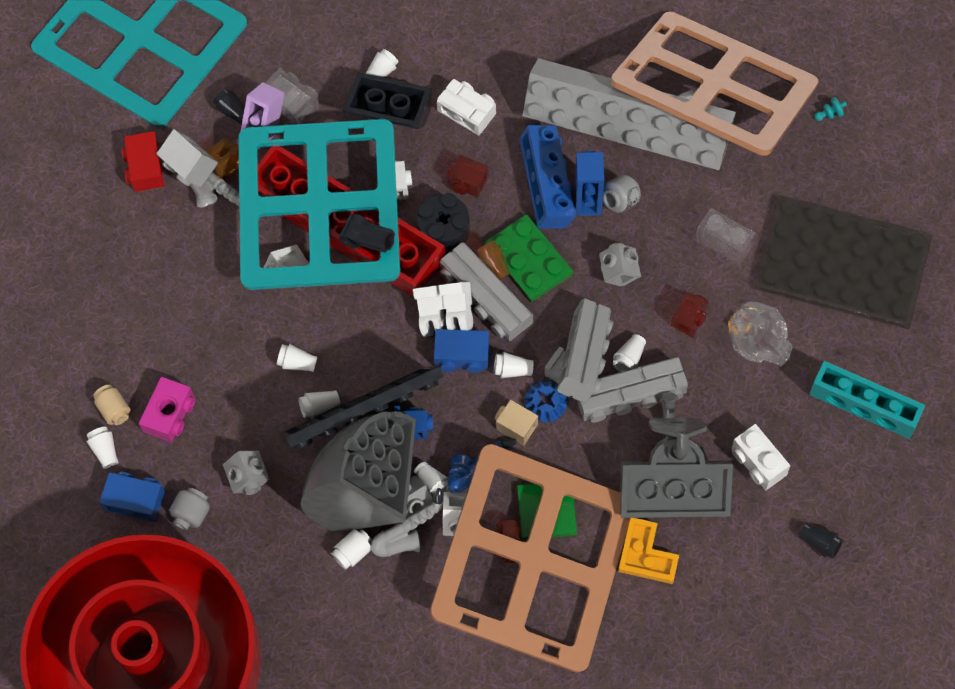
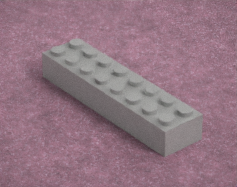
(596, 108)

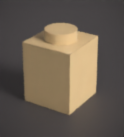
(516, 422)

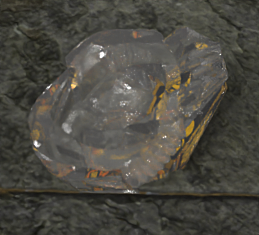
(760, 333)

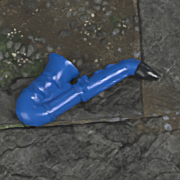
(463, 468)

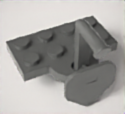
(678, 482)

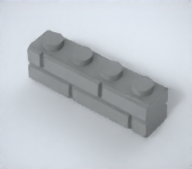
(488, 293)
(585, 350)
(635, 388)

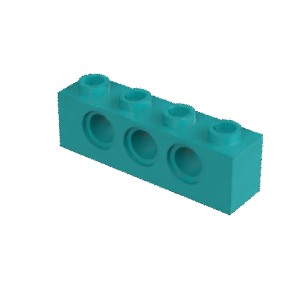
(867, 400)

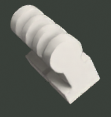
(435, 299)

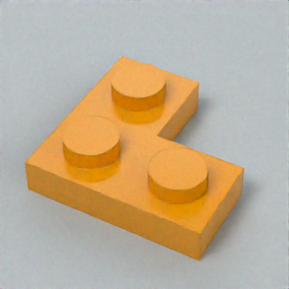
(640, 558)

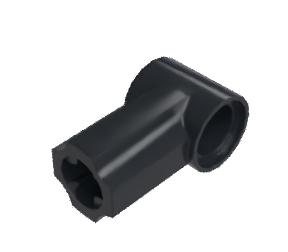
(361, 232)

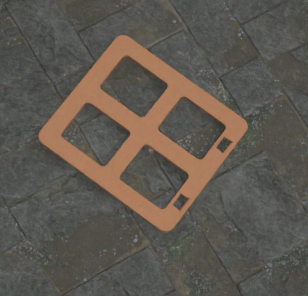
(715, 82)
(532, 558)

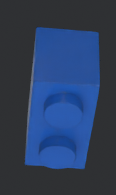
(461, 350)
(132, 496)

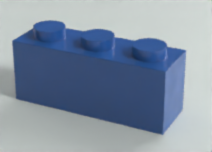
(589, 183)

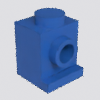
(424, 421)

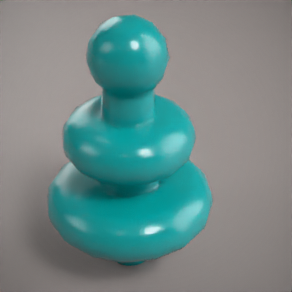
(830, 110)

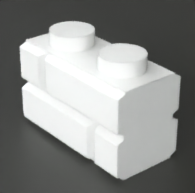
(466, 106)

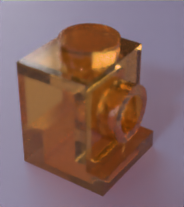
(227, 157)

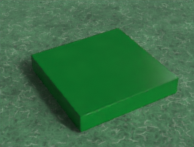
(529, 498)

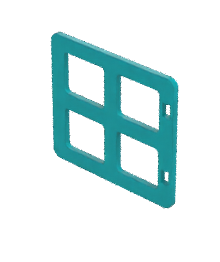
(140, 35)
(317, 204)

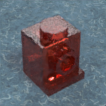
(690, 314)

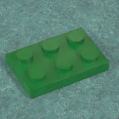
(531, 258)

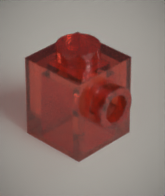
(467, 176)

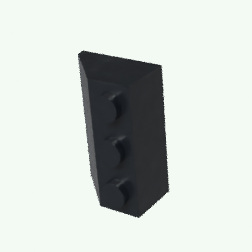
(389, 100)

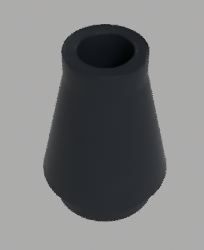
(230, 105)
(823, 541)

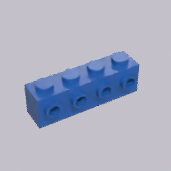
(547, 177)

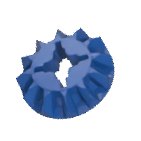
(545, 412)

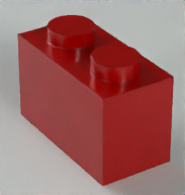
(143, 162)

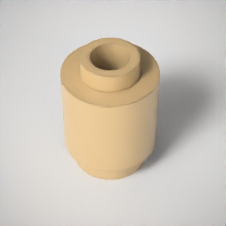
(111, 405)

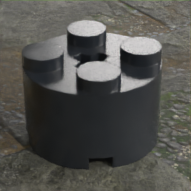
(444, 210)

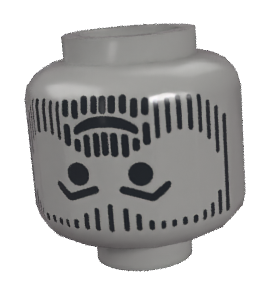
(621, 193)

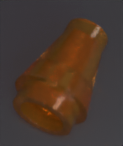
(493, 258)

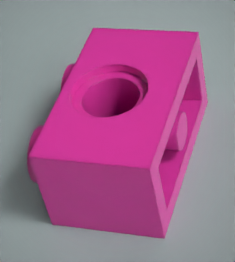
(167, 395)

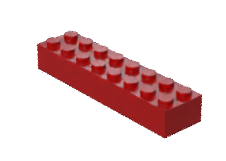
(420, 255)

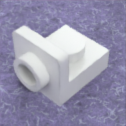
(286, 257)

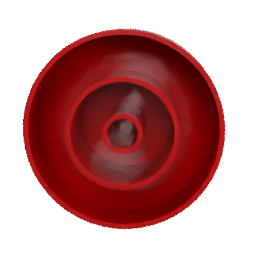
(141, 619)

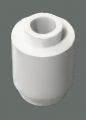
(352, 548)

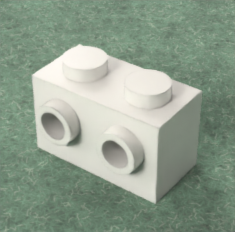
(760, 457)

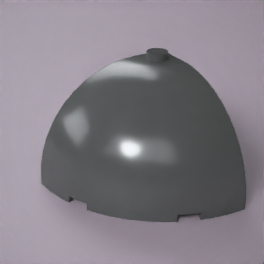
(362, 474)

